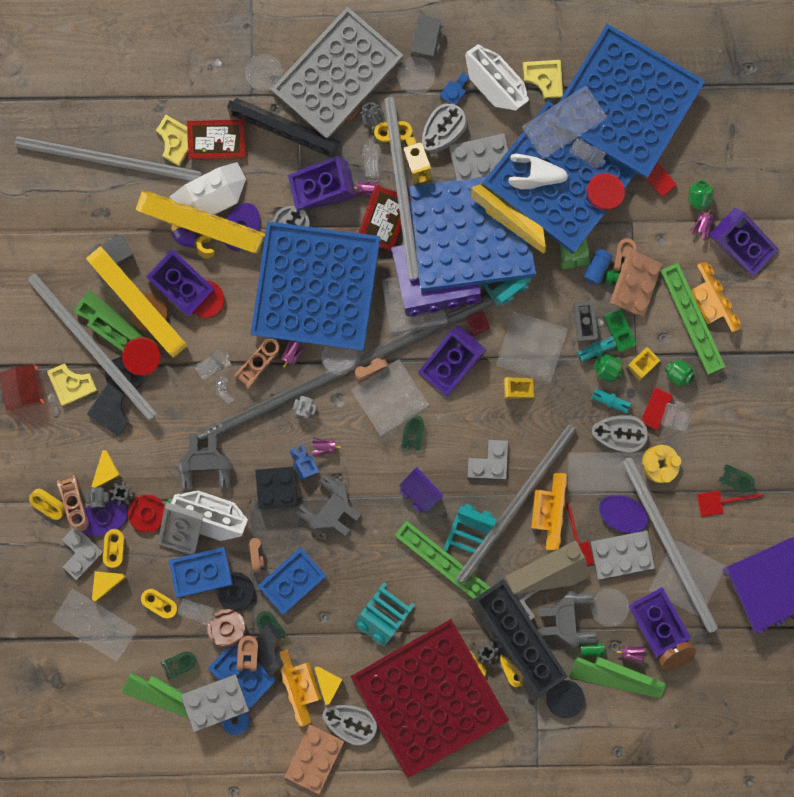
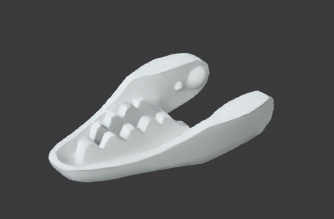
(541, 173)

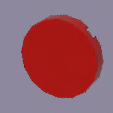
(605, 191)
(211, 304)
(141, 356)
(146, 513)

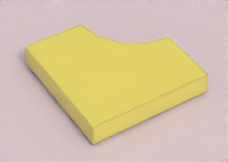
(545, 76)
(175, 140)
(69, 385)

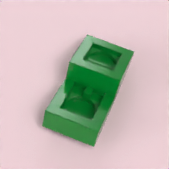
(619, 329)

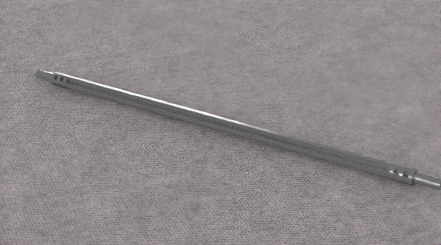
(328, 377)

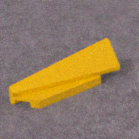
(509, 217)

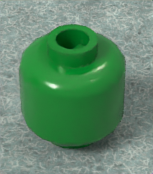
(701, 195)
(608, 368)
(680, 373)

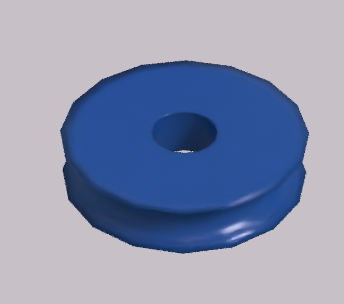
(236, 729)

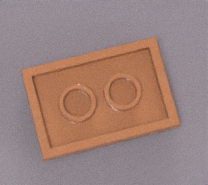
(636, 283)
(314, 759)

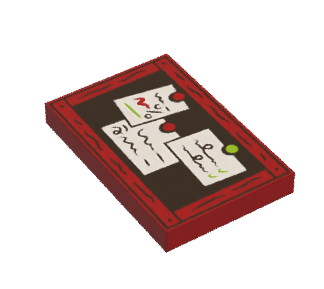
(215, 139)
(383, 217)

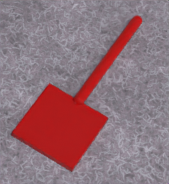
(711, 503)
(584, 546)

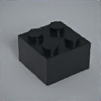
(276, 487)

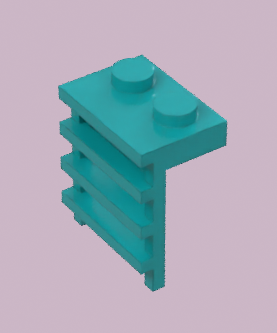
(504, 292)
(469, 517)
(378, 625)

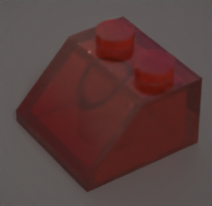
(21, 387)

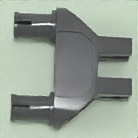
(204, 459)
(333, 509)
(565, 619)

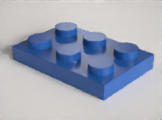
(200, 572)
(291, 580)
(252, 683)

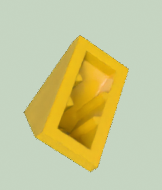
(643, 363)
(518, 388)
(105, 471)
(104, 583)
(328, 683)

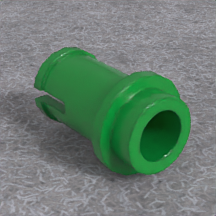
(611, 277)
(592, 649)

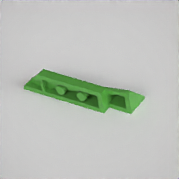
(106, 321)
(615, 676)
(155, 693)

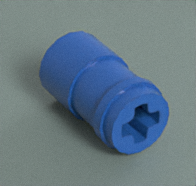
(598, 267)

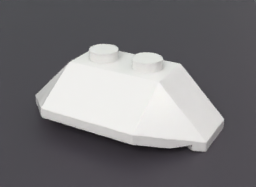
(495, 78)
(214, 190)
(221, 517)

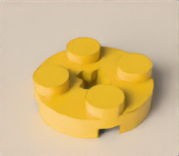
(651, 465)

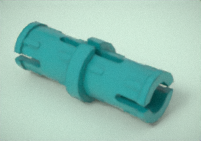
(596, 349)
(610, 400)

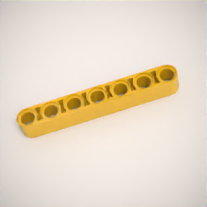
(200, 222)
(136, 302)

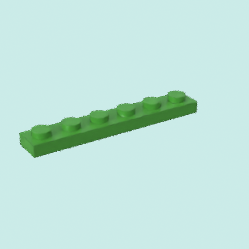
(692, 318)
(439, 559)

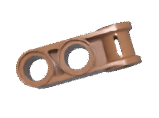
(250, 370)
(70, 491)

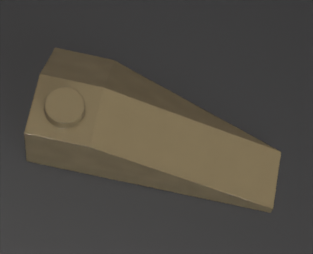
(556, 570)

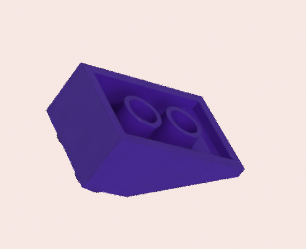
(322, 184)
(743, 241)
(179, 282)
(452, 360)
(420, 490)
(659, 622)

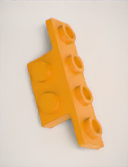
(712, 300)
(549, 510)
(300, 687)

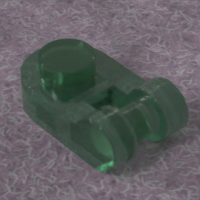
(416, 427)
(743, 483)
(267, 617)
(185, 661)

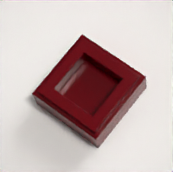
(478, 323)

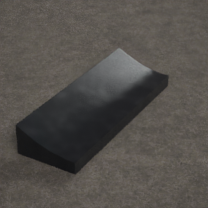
(282, 127)
(518, 639)

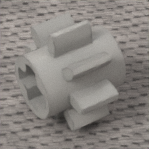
(304, 407)

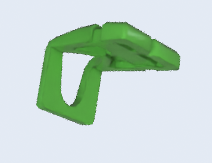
(580, 257)

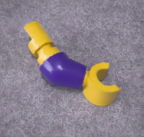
(190, 239)

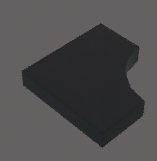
(108, 410)
(268, 650)

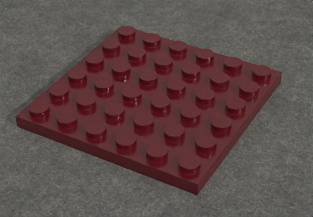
(429, 698)

